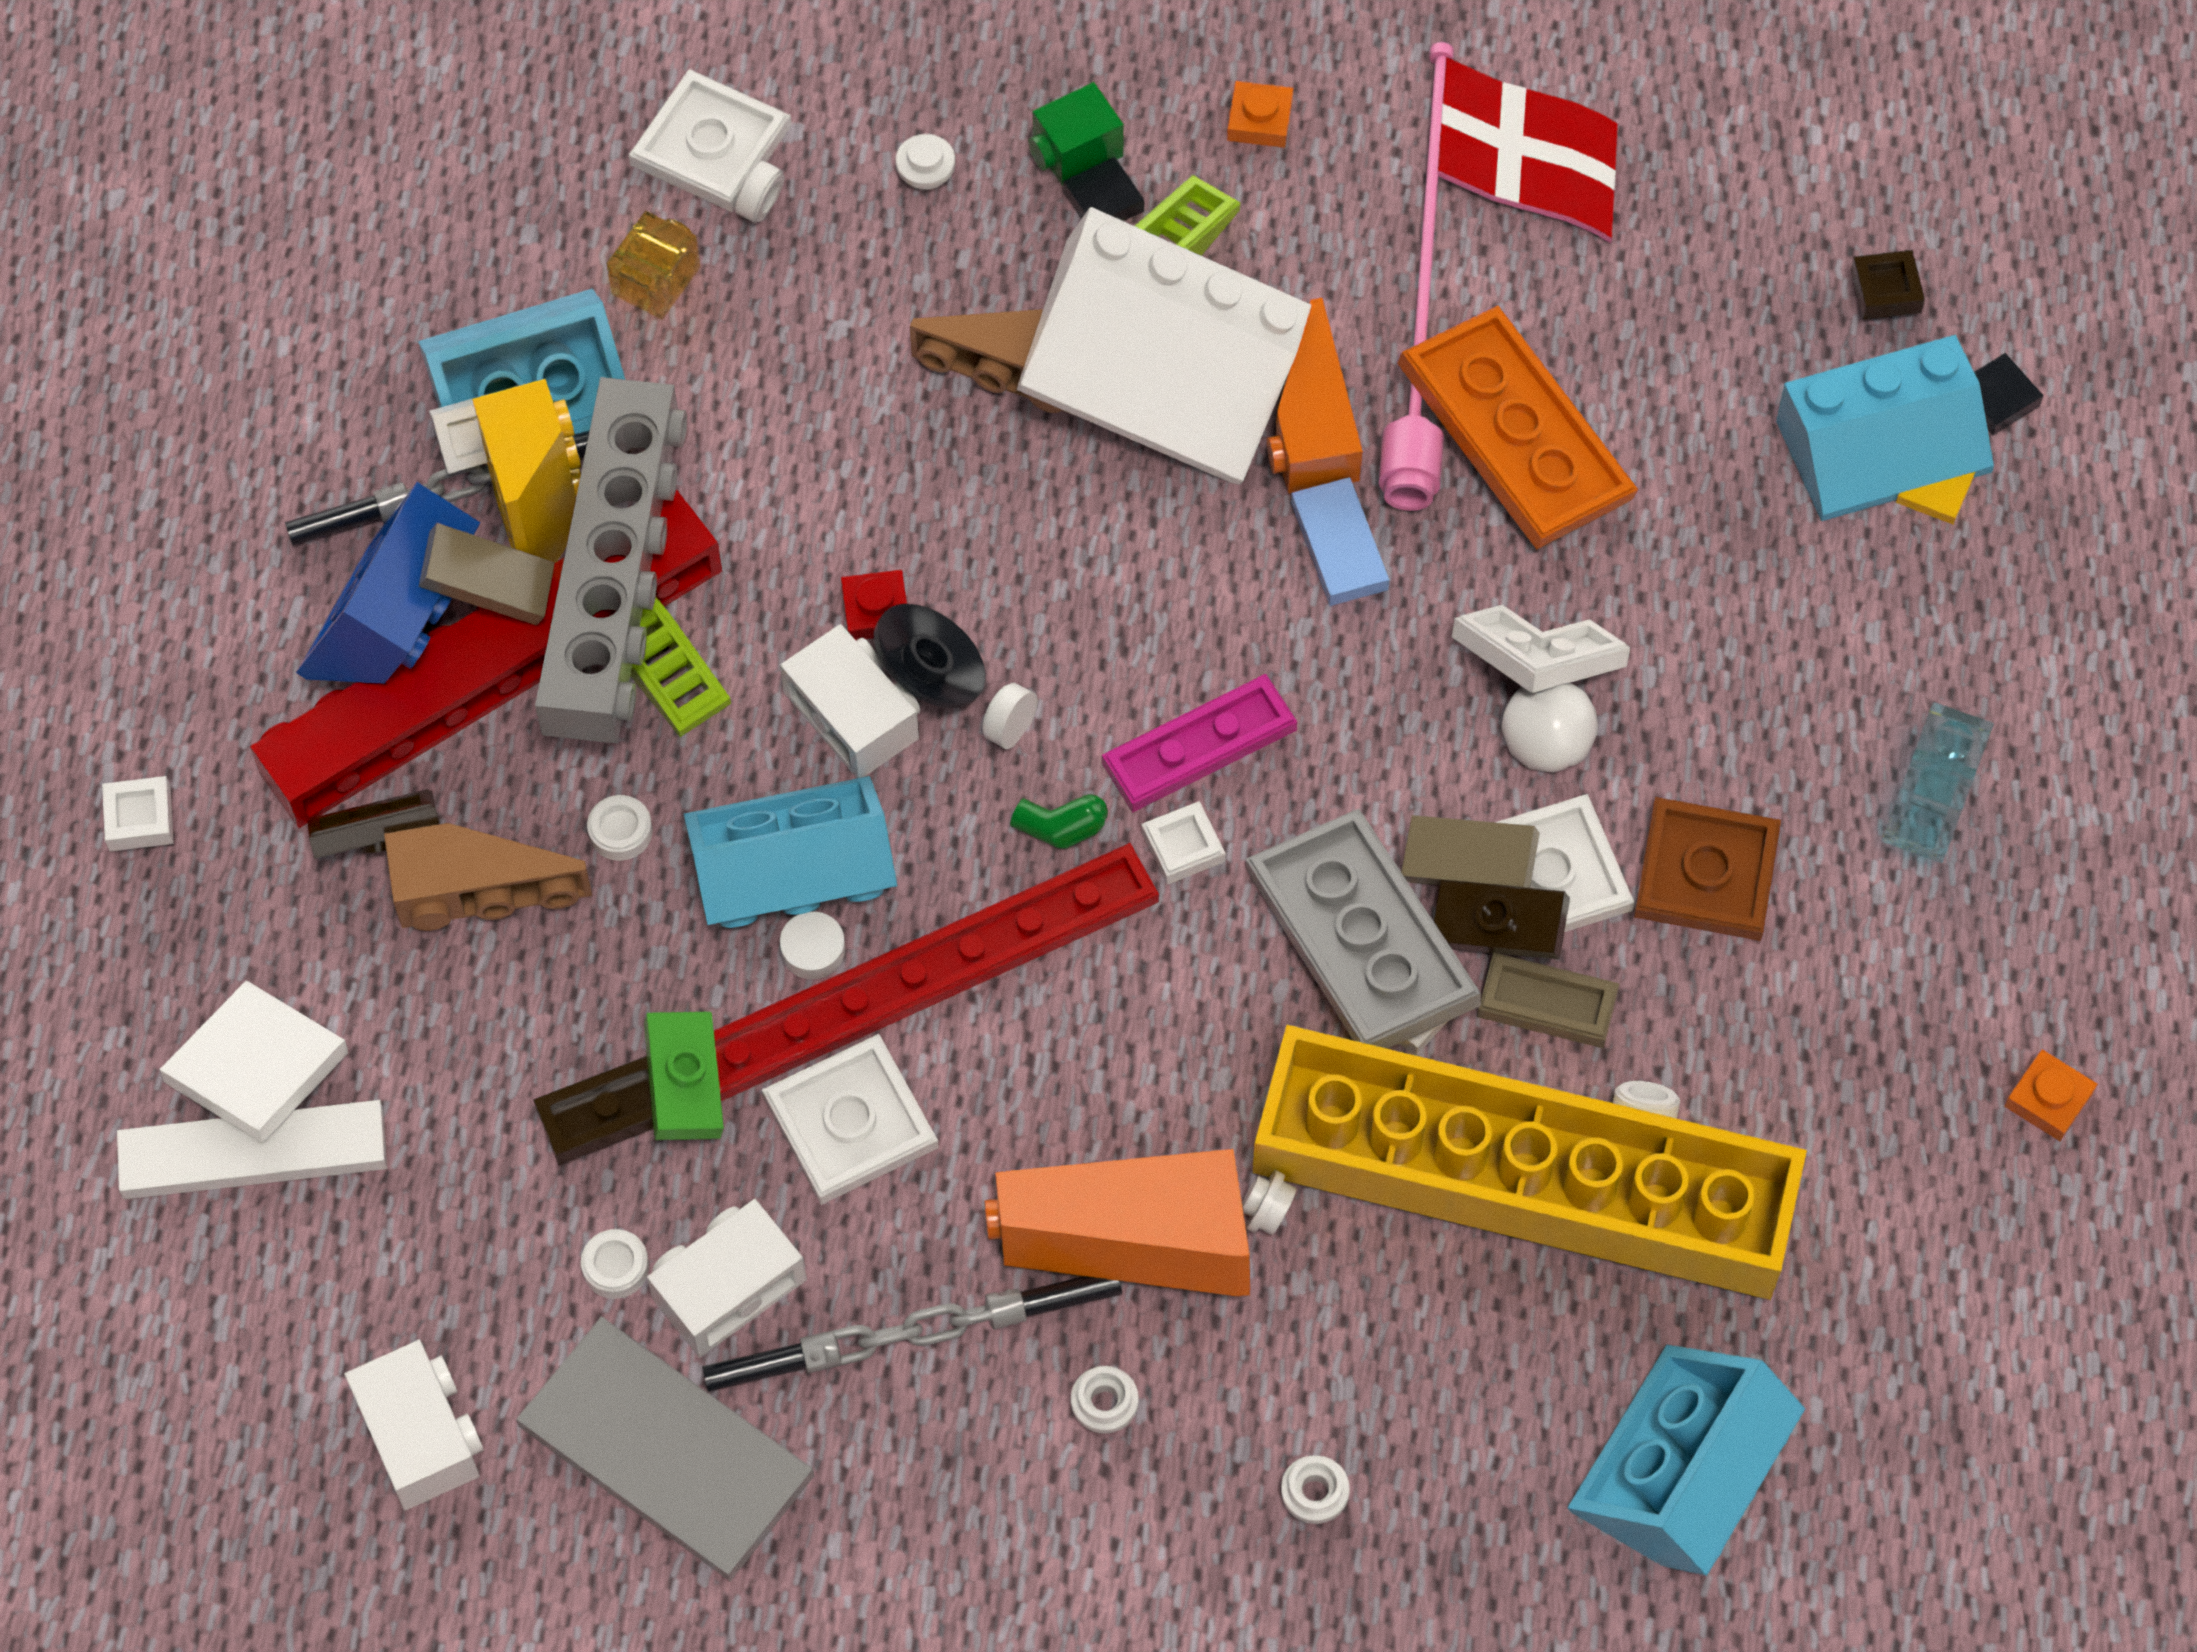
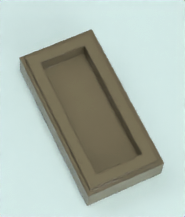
(486, 574)
(1469, 852)
(1548, 1000)

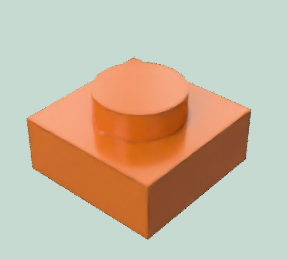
(1260, 114)
(2051, 1095)

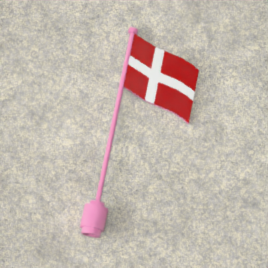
(1516, 152)

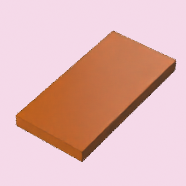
(1517, 426)

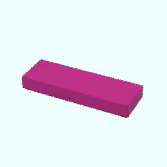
(1199, 742)

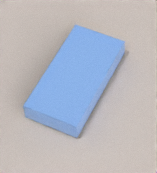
(1340, 541)

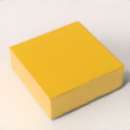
(1938, 499)

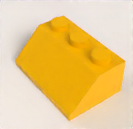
(531, 465)

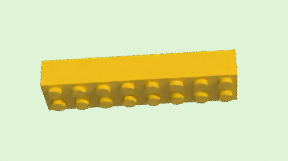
(1529, 1162)

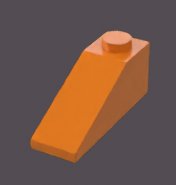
(1315, 421)

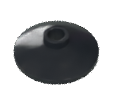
(929, 656)

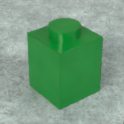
(1076, 133)

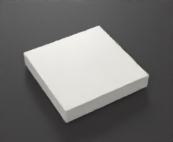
(709, 139)
(1577, 860)
(254, 1061)
(850, 1119)

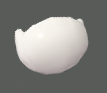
(1550, 727)

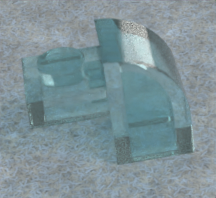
(1937, 782)

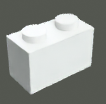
(851, 700)
(725, 1276)
(414, 1425)

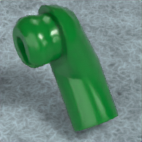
(1064, 825)

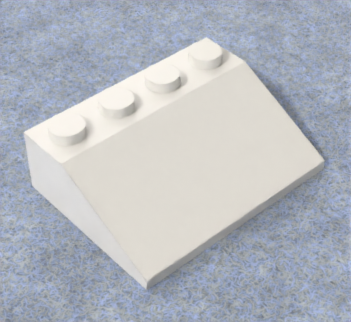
(1163, 346)

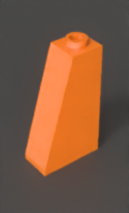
(1128, 1221)

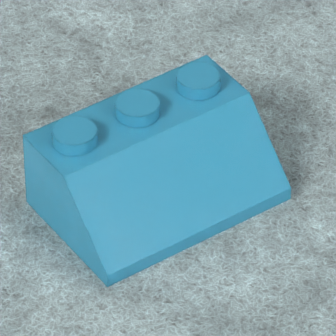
(554, 340)
(1885, 426)
(791, 852)
(1688, 1456)

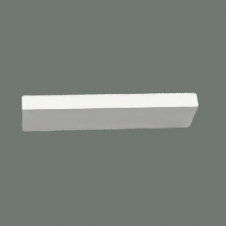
(222, 1156)

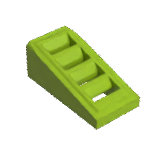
(1205, 229)
(665, 632)

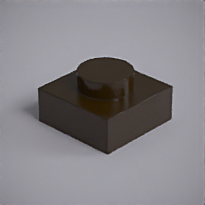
(1887, 284)

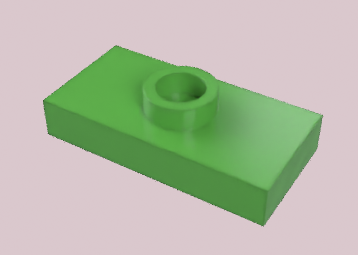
(683, 1075)

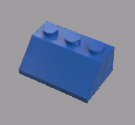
(381, 606)

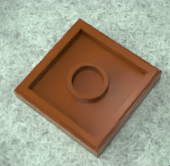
(1708, 868)

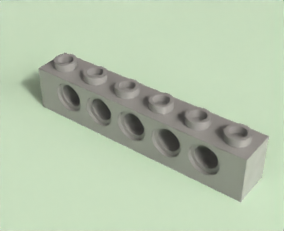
(623, 418)

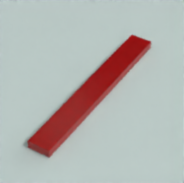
(931, 969)

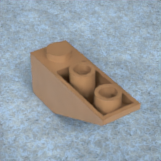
(980, 346)
(464, 873)

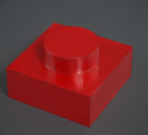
(868, 598)

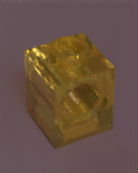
(654, 264)

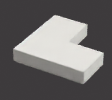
(1537, 657)

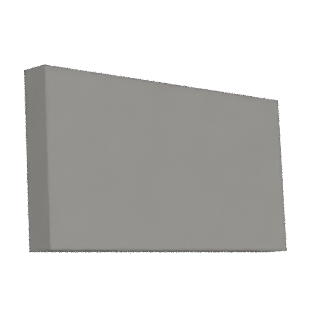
(1363, 932)
(665, 1448)

